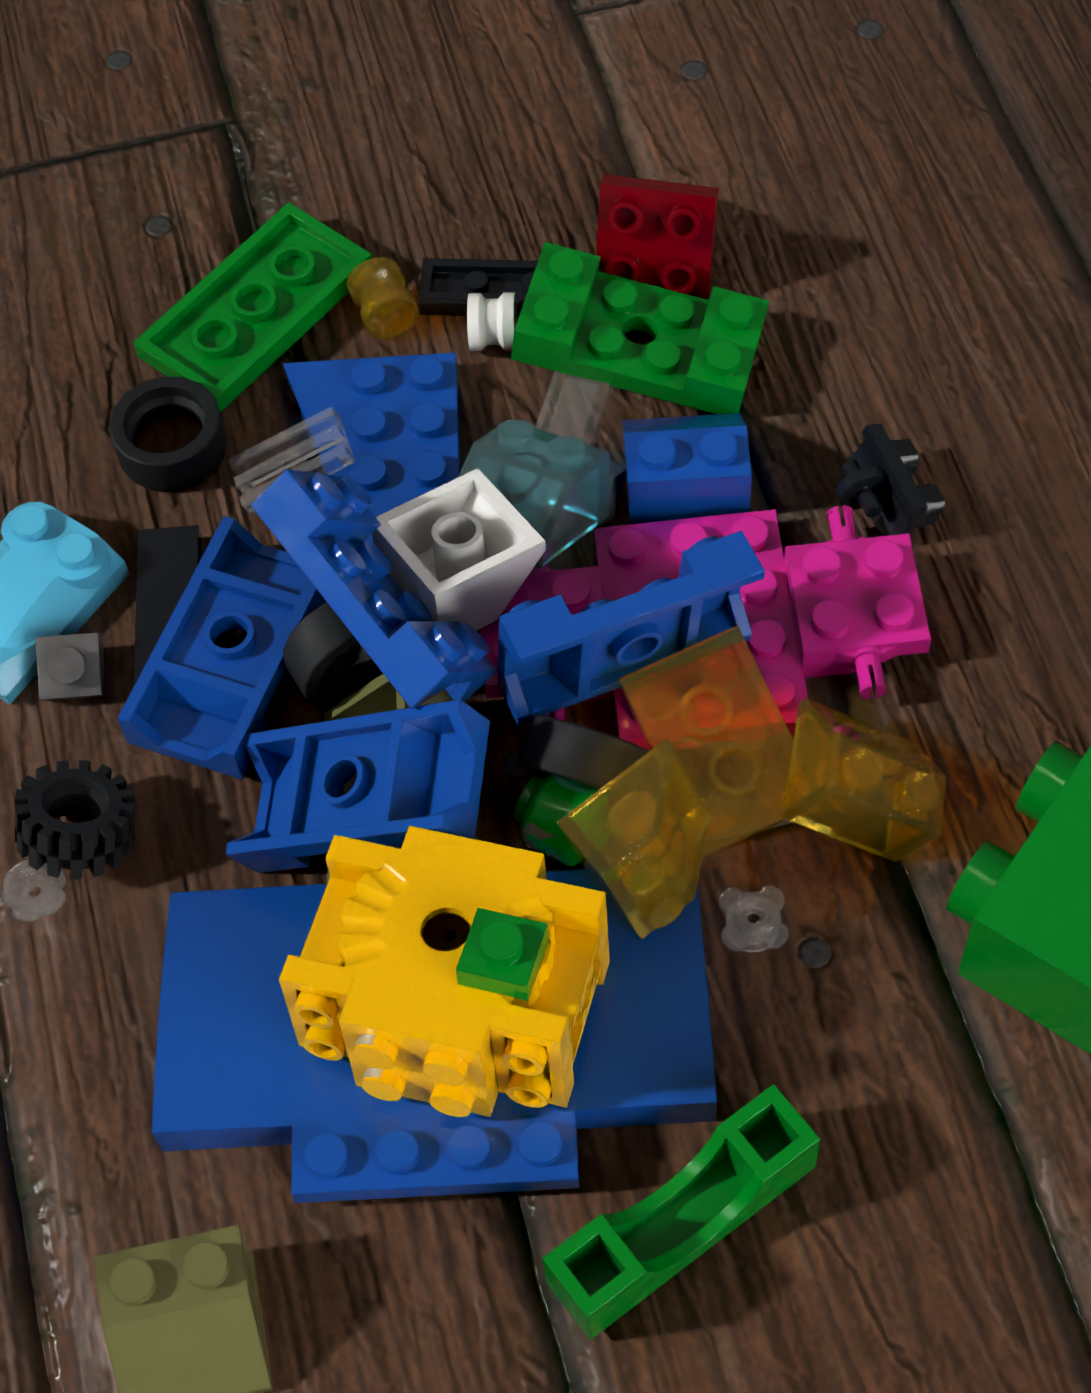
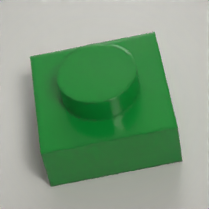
(502, 954)

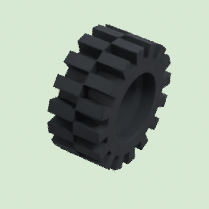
(74, 844)

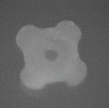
(749, 936)

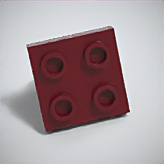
(658, 232)

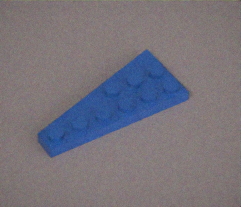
(395, 417)

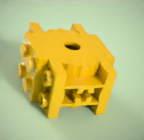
(386, 986)

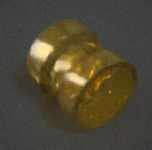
(384, 301)

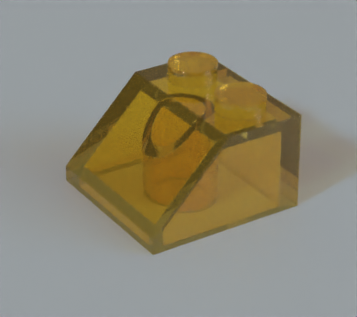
(862, 784)
(643, 839)

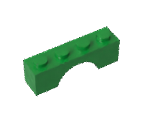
(637, 1250)

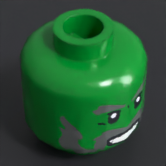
(539, 809)

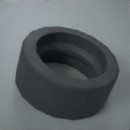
(157, 400)
(317, 663)
(575, 751)

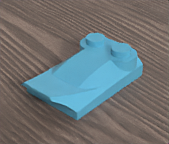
(49, 585)

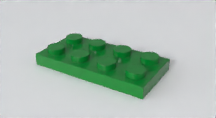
(253, 305)

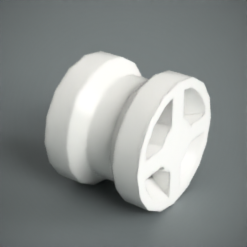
(491, 321)

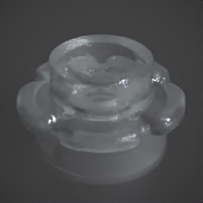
(21, 881)

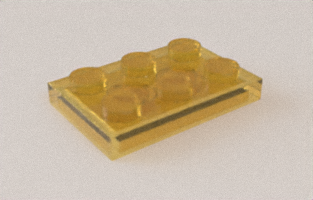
(724, 729)

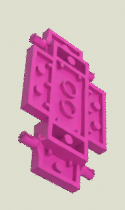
(812, 615)

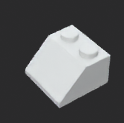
(460, 549)

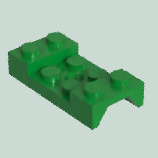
(579, 320)

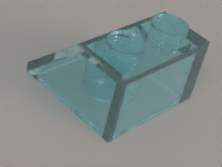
(547, 478)

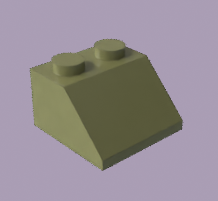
(185, 1315)

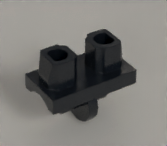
(882, 484)

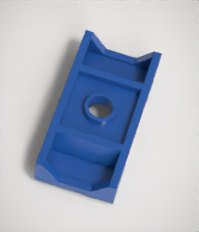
(324, 531)
(565, 658)
(206, 698)
(411, 771)

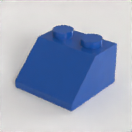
(686, 467)

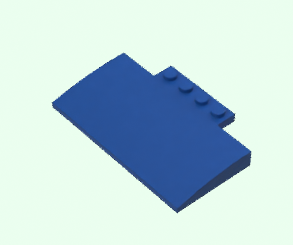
(240, 1079)

